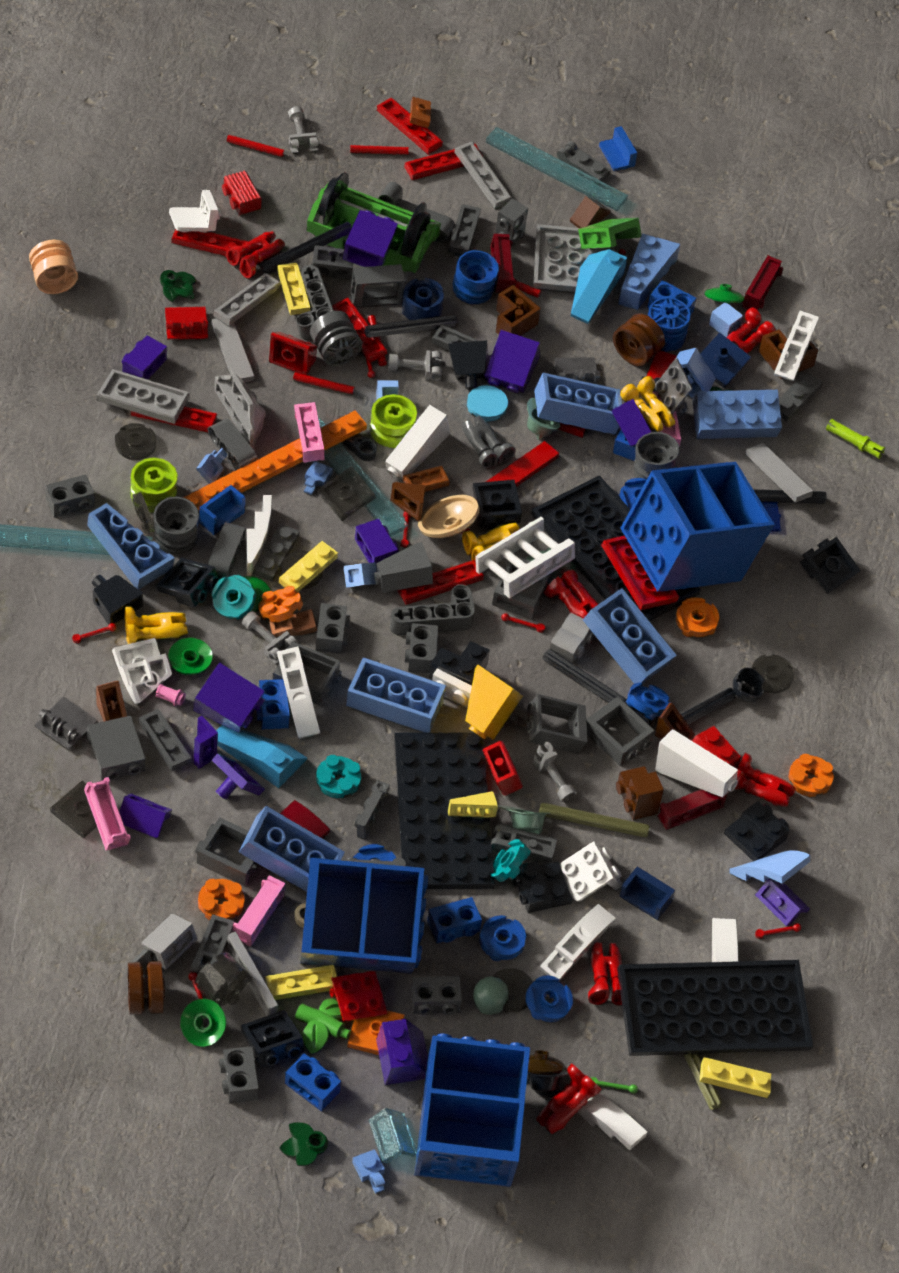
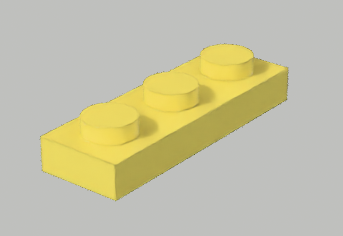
(293, 288)
(309, 566)
(301, 982)
(735, 1077)

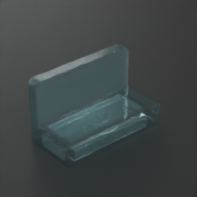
(392, 1135)

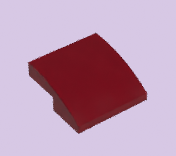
(304, 817)

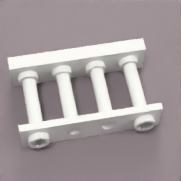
(531, 572)

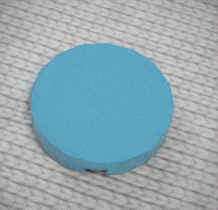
(487, 402)

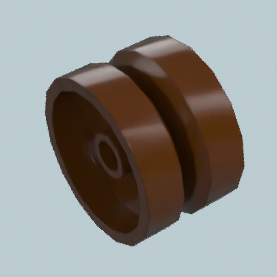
(638, 339)
(147, 988)

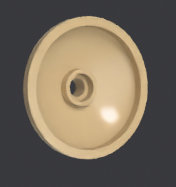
(449, 516)

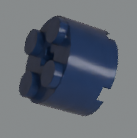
(422, 299)

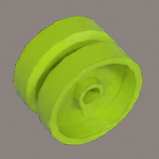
(392, 419)
(155, 480)

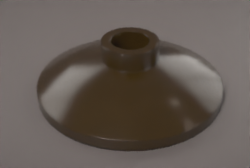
(544, 1064)

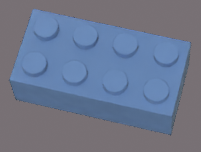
(577, 403)
(737, 414)
(629, 637)
(396, 695)
(285, 847)

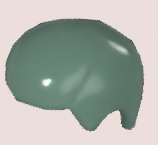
(490, 995)

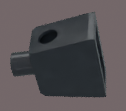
(469, 361)
(113, 596)

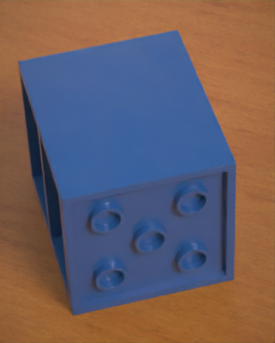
(696, 526)
(364, 915)
(472, 1110)

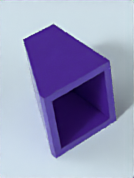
(369, 239)
(512, 362)
(228, 699)
(401, 1052)

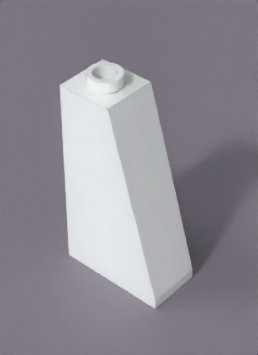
(418, 443)
(694, 765)

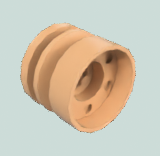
(53, 266)

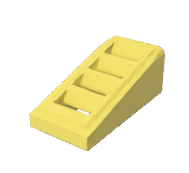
(474, 806)

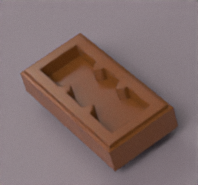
(420, 112)
(431, 478)

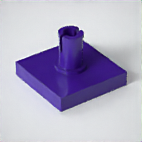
(236, 777)

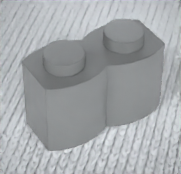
(571, 638)

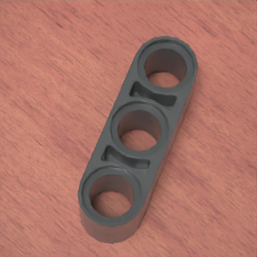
(228, 437)
(227, 548)

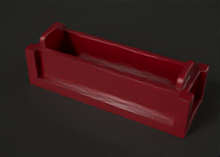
(501, 251)
(762, 283)
(689, 808)

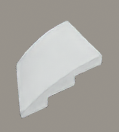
(141, 668)

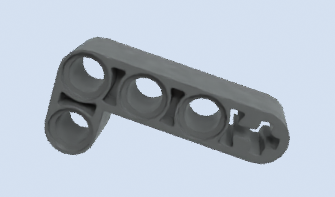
(393, 194)
(317, 298)
(448, 617)

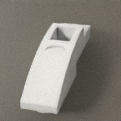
(298, 692)
(577, 942)

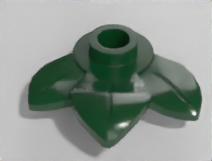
(179, 285)
(301, 1143)

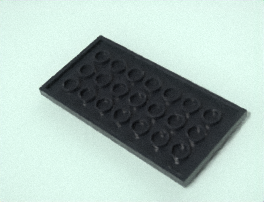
(588, 518)
(429, 774)
(714, 1007)

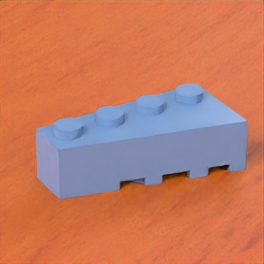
(647, 267)
(131, 550)

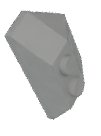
(241, 406)

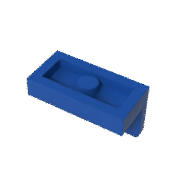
(619, 150)

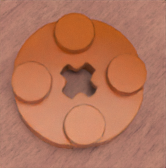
(280, 604)
(693, 627)
(815, 765)
(221, 888)

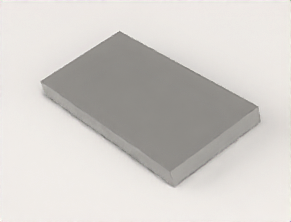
(143, 396)

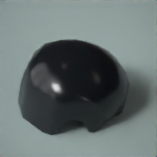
(748, 684)

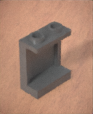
(116, 748)

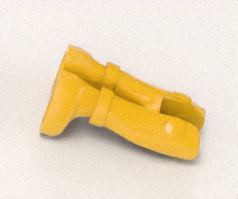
(659, 411)
(475, 545)
(154, 626)

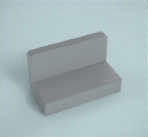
(170, 939)

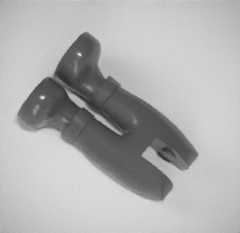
(497, 451)

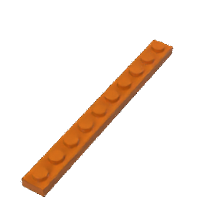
(278, 460)

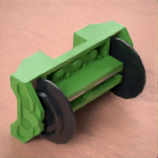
(342, 204)

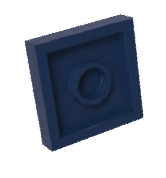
(724, 359)

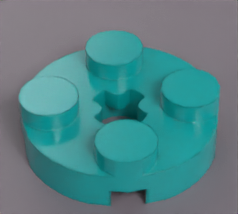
(238, 608)
(338, 765)
(507, 862)

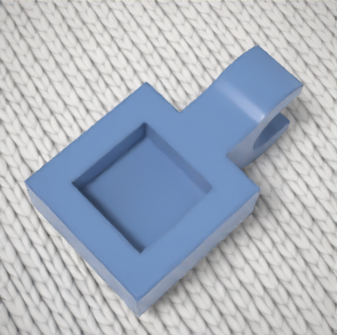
(211, 466)
(317, 475)
(370, 1168)

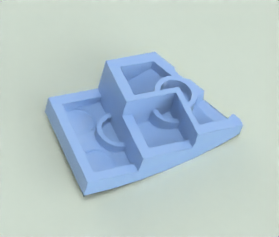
(777, 866)

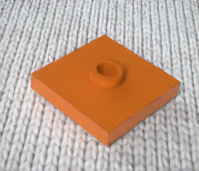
(365, 1032)

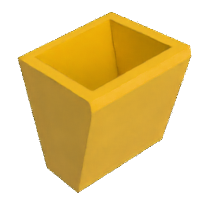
(490, 703)

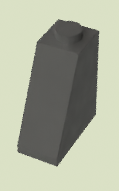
(404, 569)

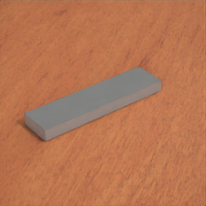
(483, 174)
(247, 299)
(233, 350)
(779, 472)
(257, 984)

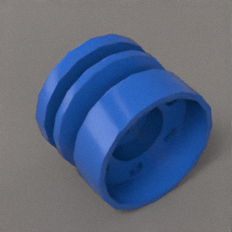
(475, 277)
(673, 319)

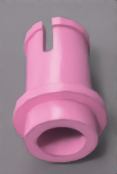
(170, 695)

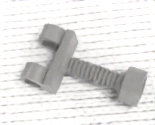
(296, 116)
(434, 358)
(252, 621)
(565, 791)

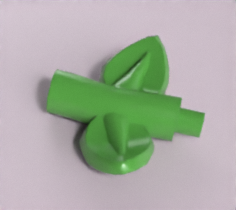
(321, 1024)

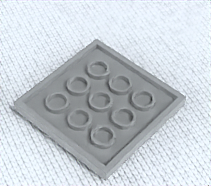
(559, 257)

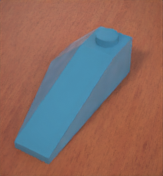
(595, 282)
(262, 755)

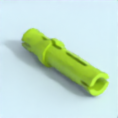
(862, 442)

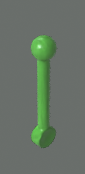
(632, 1088)

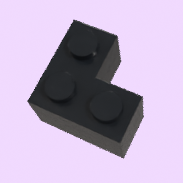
(461, 666)

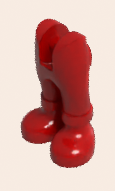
(261, 251)
(752, 321)
(561, 586)
(763, 784)
(600, 991)
(568, 1101)

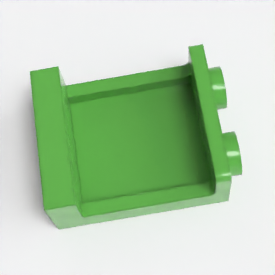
(606, 232)

